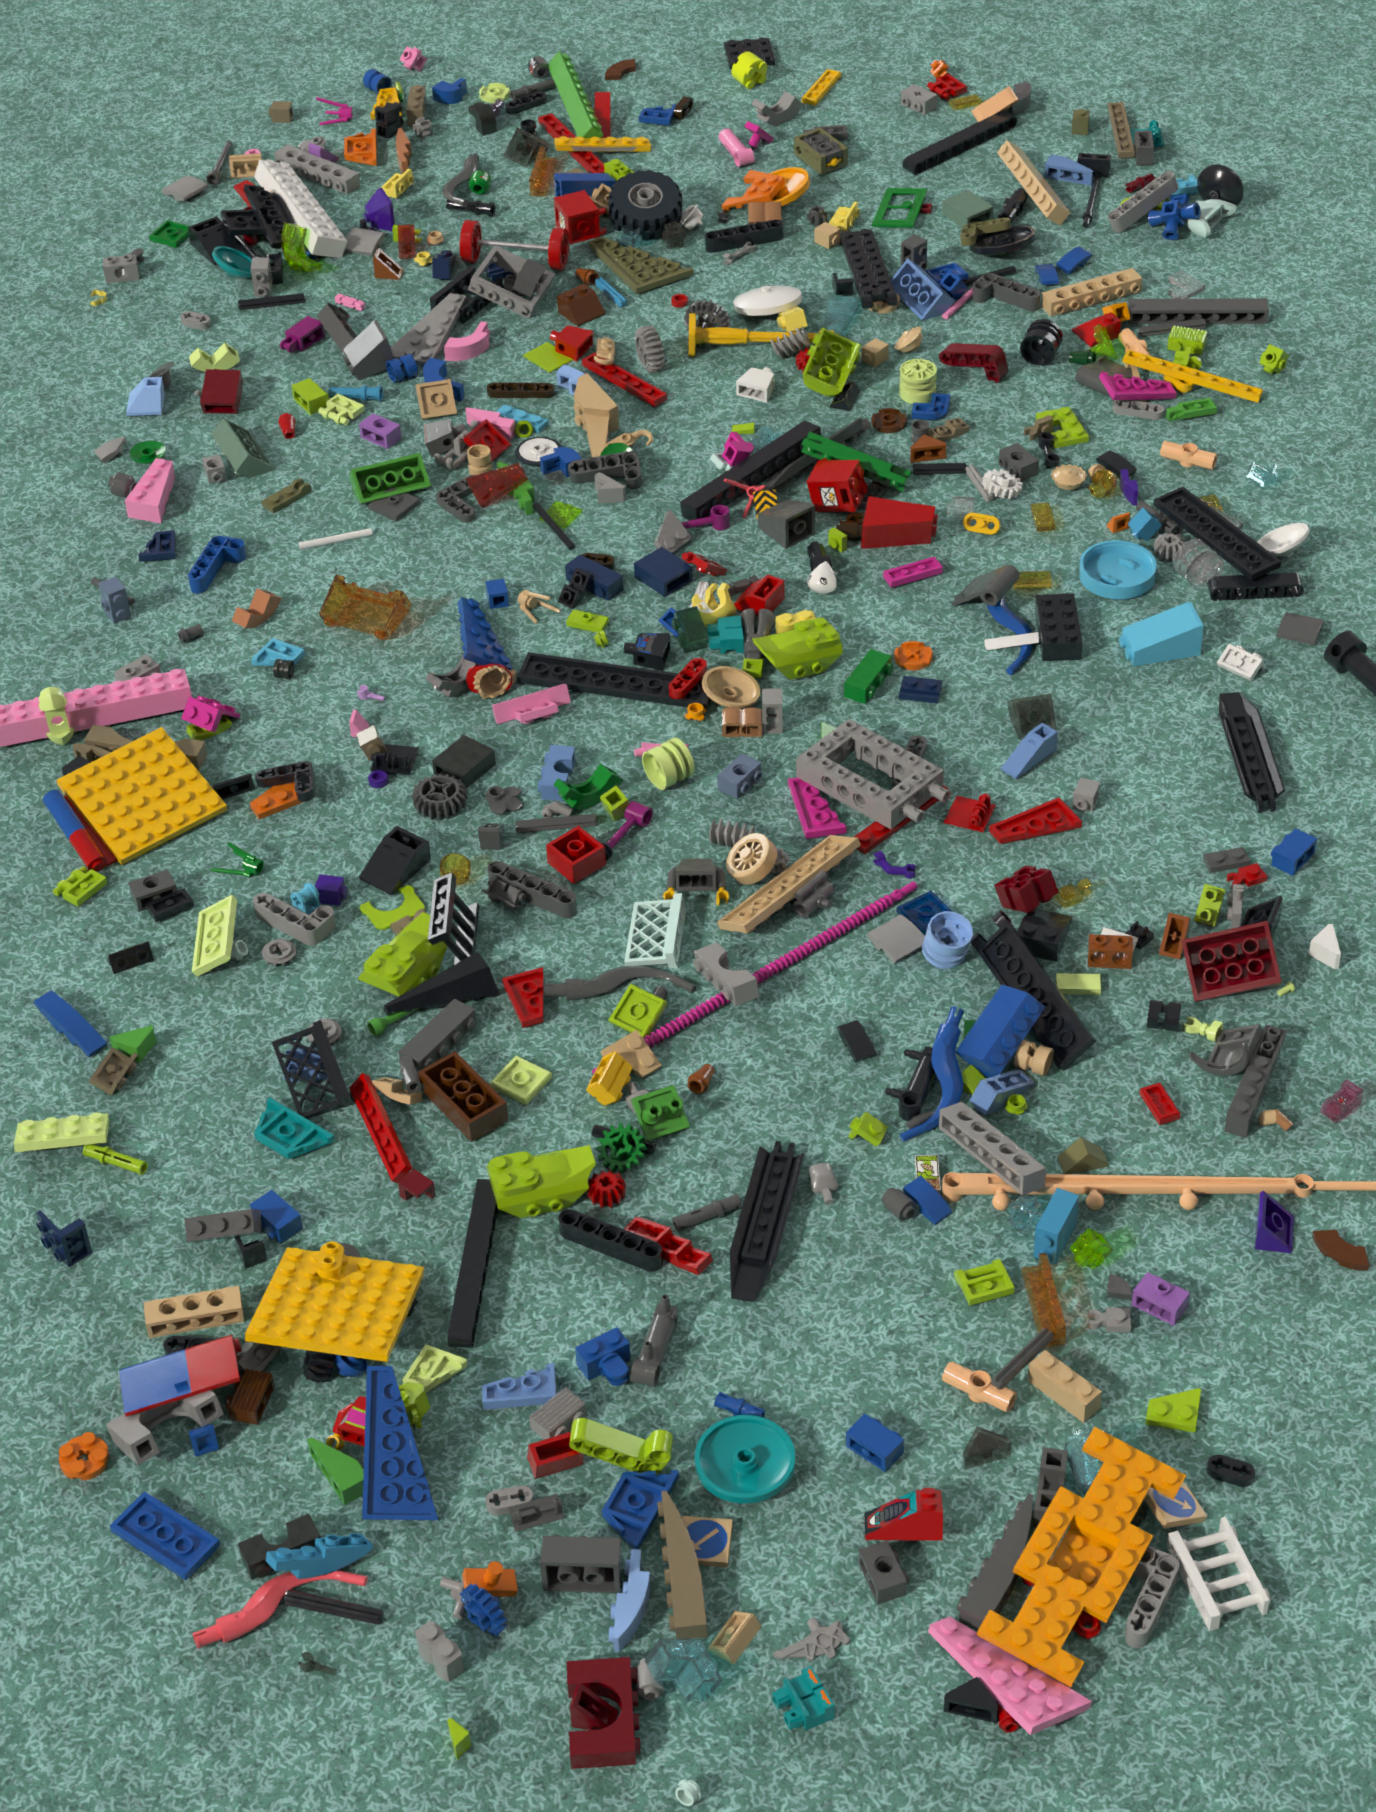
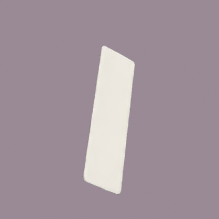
(1010, 641)

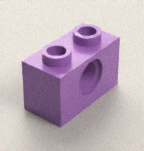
(380, 431)

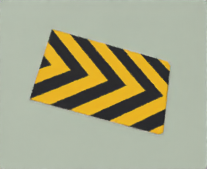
(764, 500)

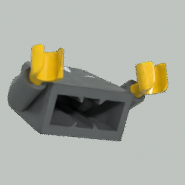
(696, 876)

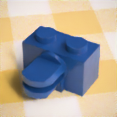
(606, 1357)

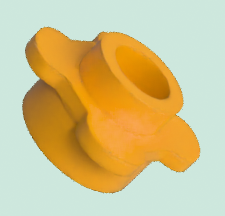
(695, 712)

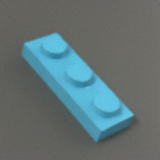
(538, 423)

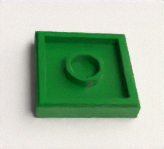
(170, 234)

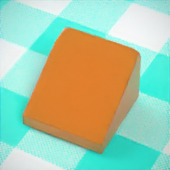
(1119, 523)

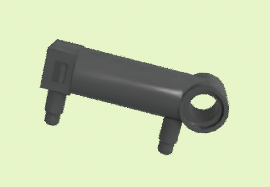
(648, 1364)

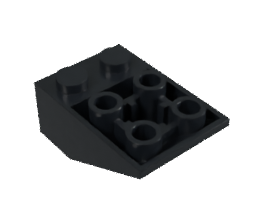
(211, 234)
(396, 860)

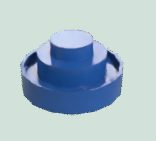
(350, 1366)

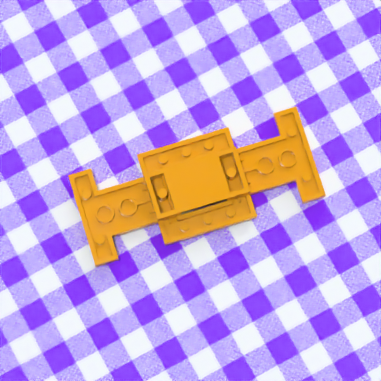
(1091, 1561)

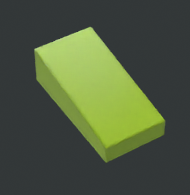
(747, 428)

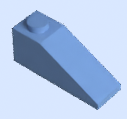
(1067, 170)
(994, 1091)

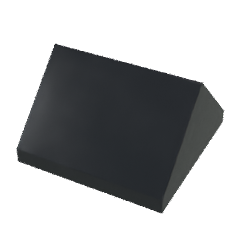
(1266, 911)

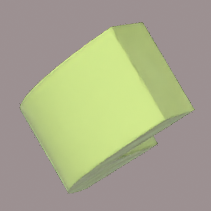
(222, 359)

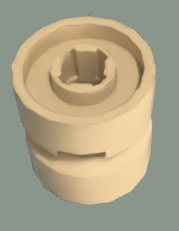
(479, 459)
(1033, 1057)

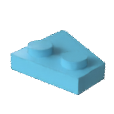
(1186, 187)
(275, 650)

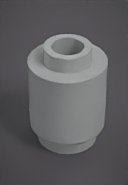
(646, 1684)

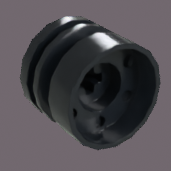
(1041, 342)

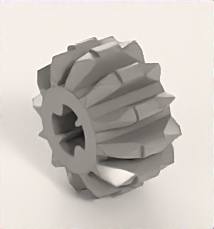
(1167, 545)

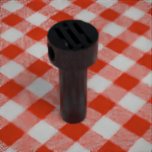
(1348, 653)

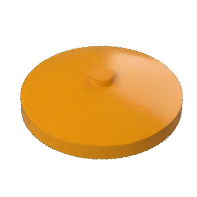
(795, 184)

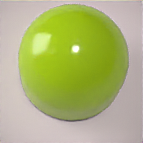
(520, 425)

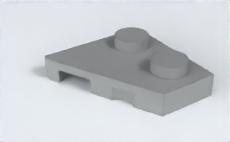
(671, 533)

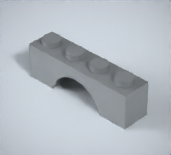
(736, 985)

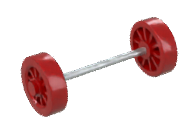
(471, 243)

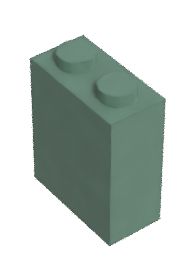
(967, 209)

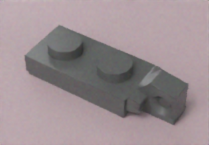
(838, 132)

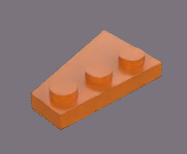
(275, 800)

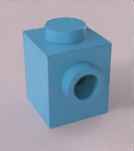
(1144, 524)

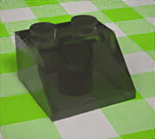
(524, 148)
(1030, 712)

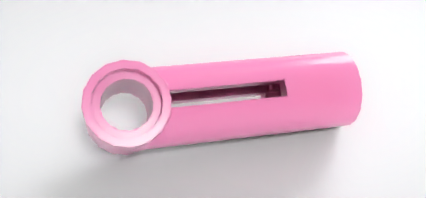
(741, 154)

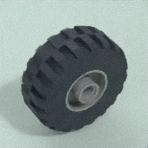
(645, 202)

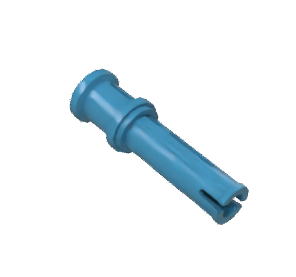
(363, 393)

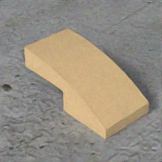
(394, 1089)

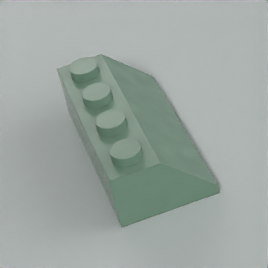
(241, 449)

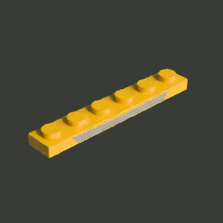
(579, 143)

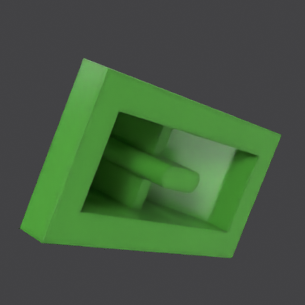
(135, 1041)

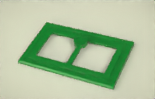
(914, 208)

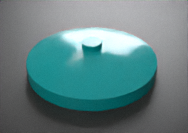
(745, 1459)

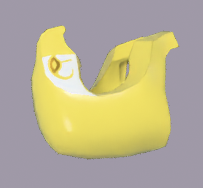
(710, 609)

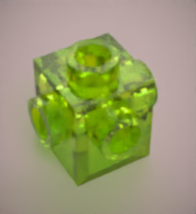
(1091, 1249)

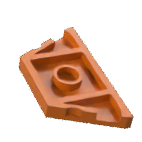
(361, 148)

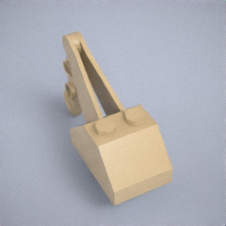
(599, 416)

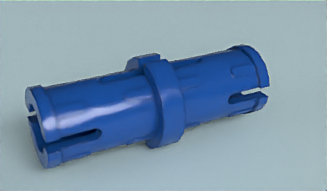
(737, 1406)

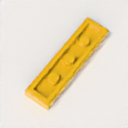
(821, 87)

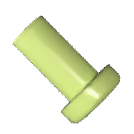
(1289, 987)

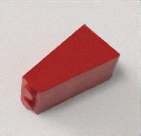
(897, 523)

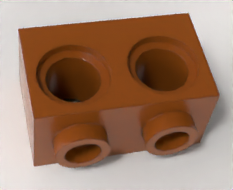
(1110, 951)

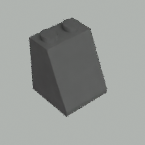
(368, 352)
(788, 522)

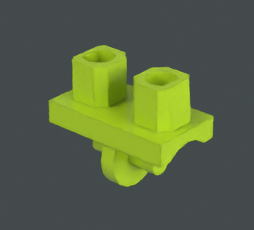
(1183, 358)
(1209, 905)

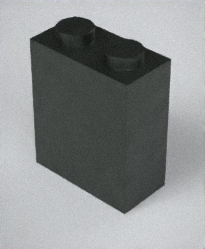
(465, 760)

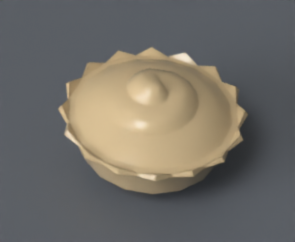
(909, 340)
(1068, 476)

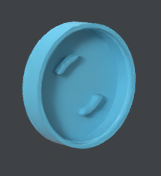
(1117, 569)

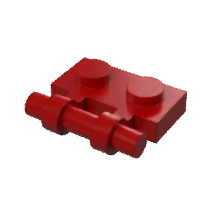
(950, 86)
(704, 564)

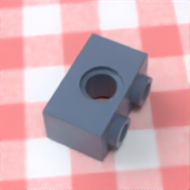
(739, 776)

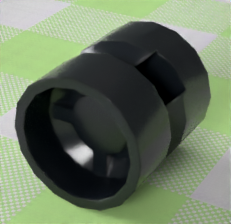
(1172, 1015)

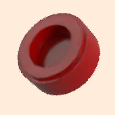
(679, 300)

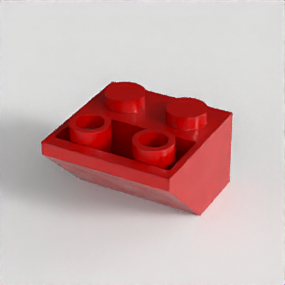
(762, 594)

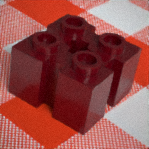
(1026, 889)

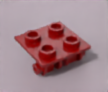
(970, 812)

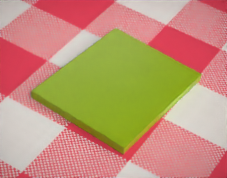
(547, 357)

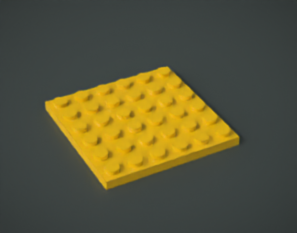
(141, 795)
(342, 1315)

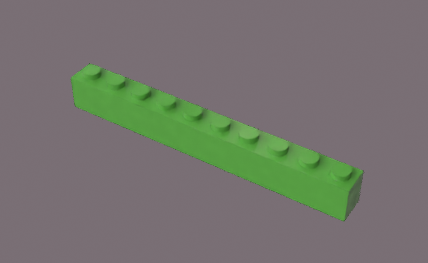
(574, 96)

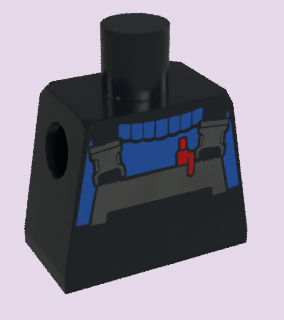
(649, 650)

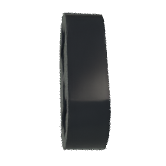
(1230, 1470)

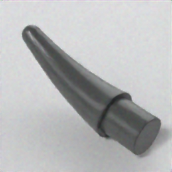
(919, 1119)

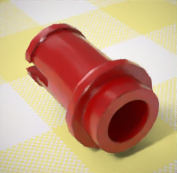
(1006, 1721)

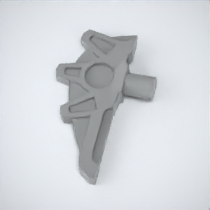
(820, 1642)

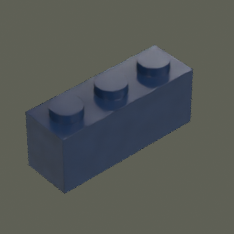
(605, 582)

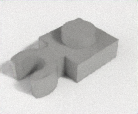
(1114, 1319)

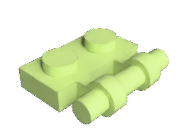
(344, 407)

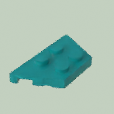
(289, 1132)

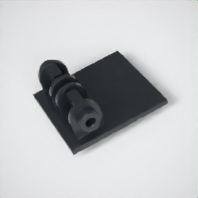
(396, 760)

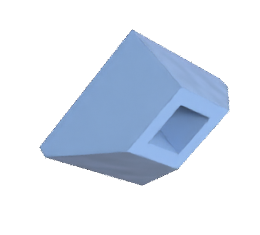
(146, 397)

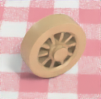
(751, 858)

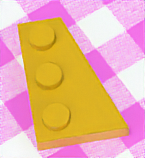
(385, 95)

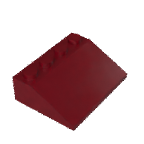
(1231, 961)

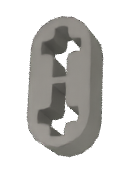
(195, 320)
(507, 1498)

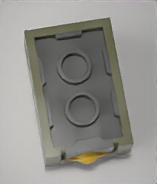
(820, 151)

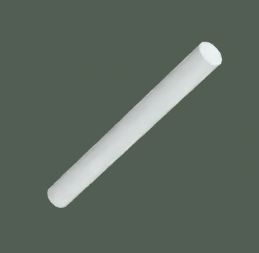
(336, 538)

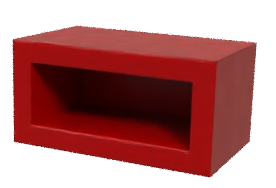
(553, 1456)

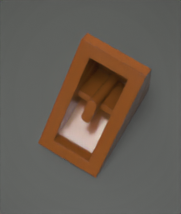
(386, 267)
(927, 449)
(1175, 930)

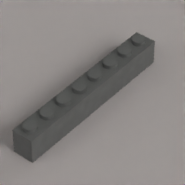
(1212, 310)

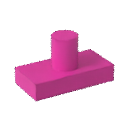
(758, 134)

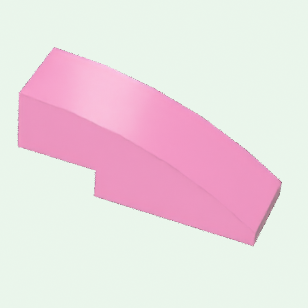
(503, 425)

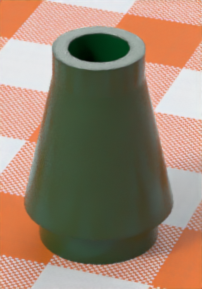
(1082, 357)

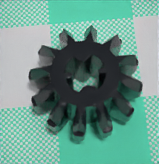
(318, 1366)

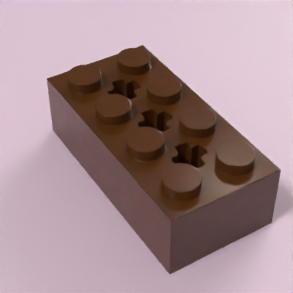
(463, 1096)

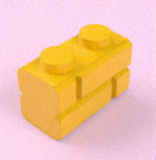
(610, 1078)

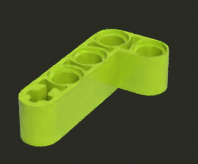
(621, 1447)

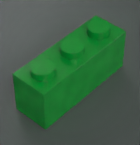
(868, 676)

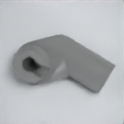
(555, 808)

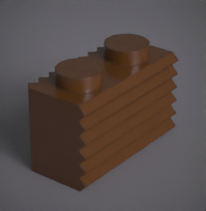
(250, 1396)

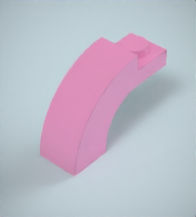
(468, 347)

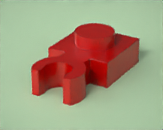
(1249, 875)

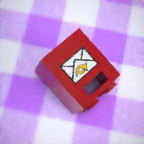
(578, 216)
(837, 485)

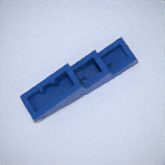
(70, 1023)

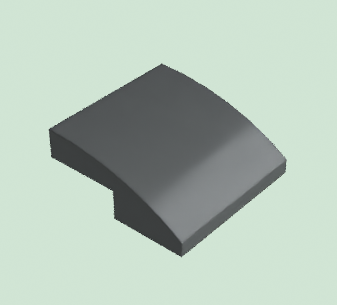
(1300, 628)

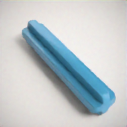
(611, 292)

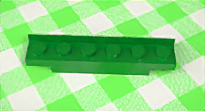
(874, 468)

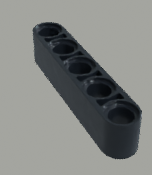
(738, 236)
(1266, 586)
(610, 1240)

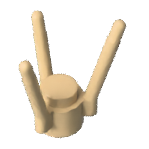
(529, 600)

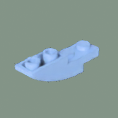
(631, 1603)

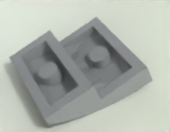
(185, 188)
(363, 241)
(897, 938)

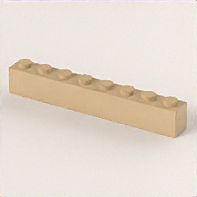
(1033, 182)

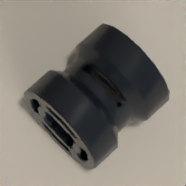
(529, 126)

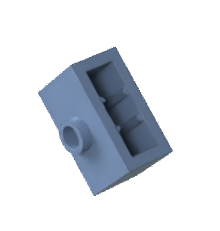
(114, 600)

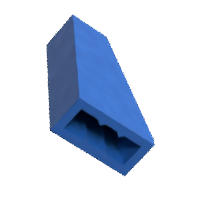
(573, 182)

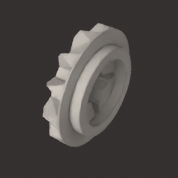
(284, 946)
(331, 1027)

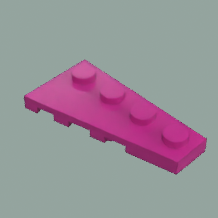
(1136, 388)

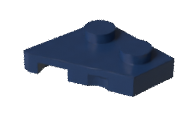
(160, 547)

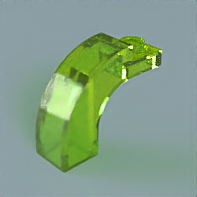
(293, 248)

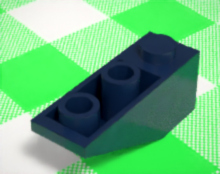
(443, 264)

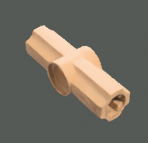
(1131, 342)
(1188, 455)
(978, 1386)

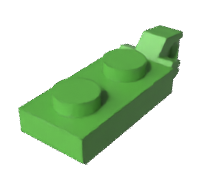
(1191, 409)

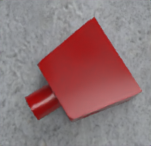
(572, 341)

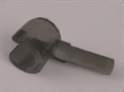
(311, 1665)

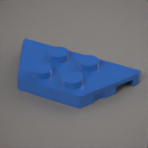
(634, 1504)

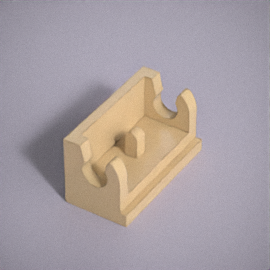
(244, 165)

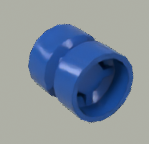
(376, 80)
(401, 368)

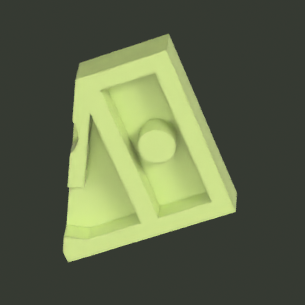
(434, 1367)

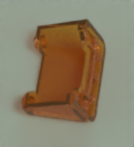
(364, 609)

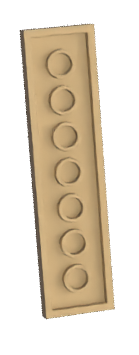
(784, 886)

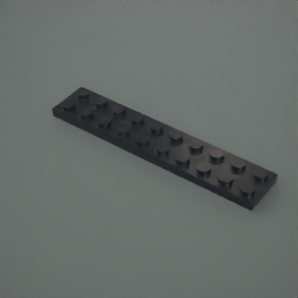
(606, 679)

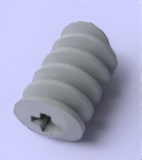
(790, 343)
(728, 834)

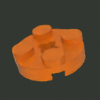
(85, 1444)

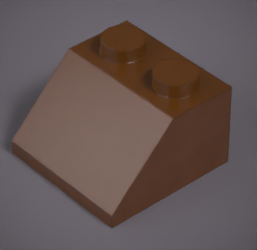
(580, 305)

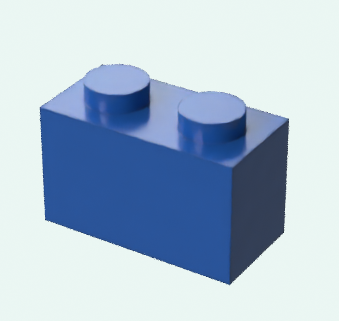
(1293, 851)
(277, 1216)
(875, 1442)

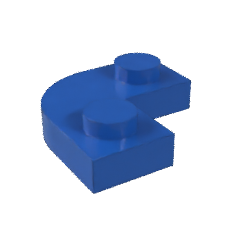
(930, 411)

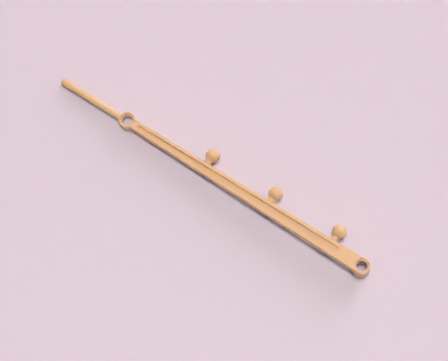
(960, 1184)

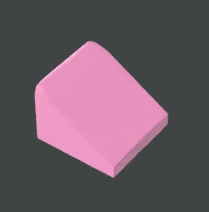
(357, 723)

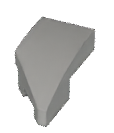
(110, 449)

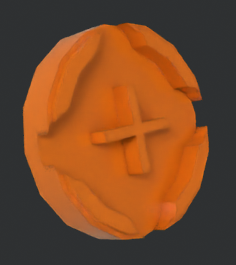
(913, 655)

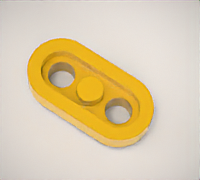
(1182, 386)
(982, 523)
(330, 1260)

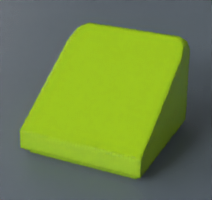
(971, 1079)
(459, 1737)

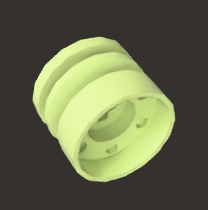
(917, 381)
(668, 763)

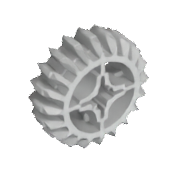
(649, 348)

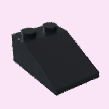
(1045, 933)

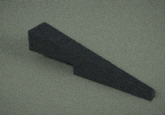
(462, 981)

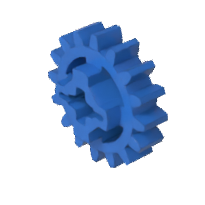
(483, 1609)

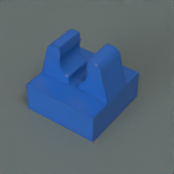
(203, 1440)

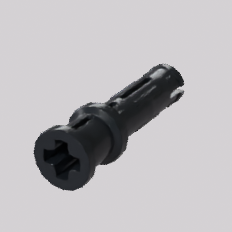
(476, 207)

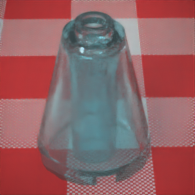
(1082, 1464)

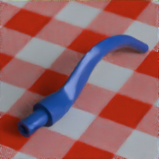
(1007, 618)
(947, 1070)

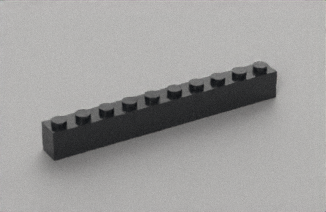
(748, 472)

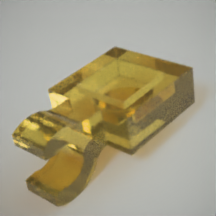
(1071, 895)

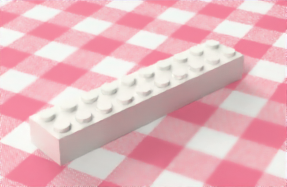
(322, 234)

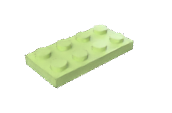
(214, 936)
(61, 1132)

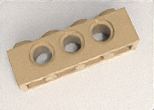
(193, 1311)

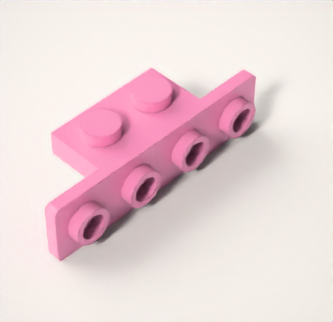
(532, 705)

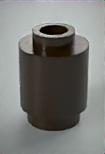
(851, 529)

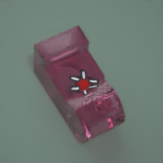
(1342, 1102)

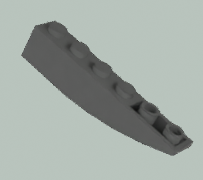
(1255, 1082)
(997, 1577)

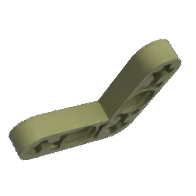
(970, 231)

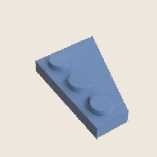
(527, 1390)

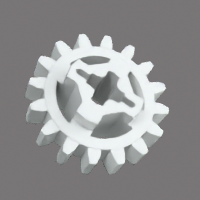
(1002, 483)

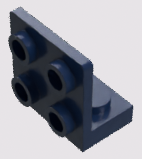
(69, 1243)

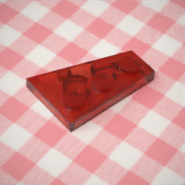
(496, 483)

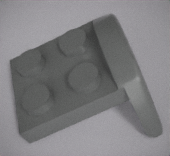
(1231, 1051)

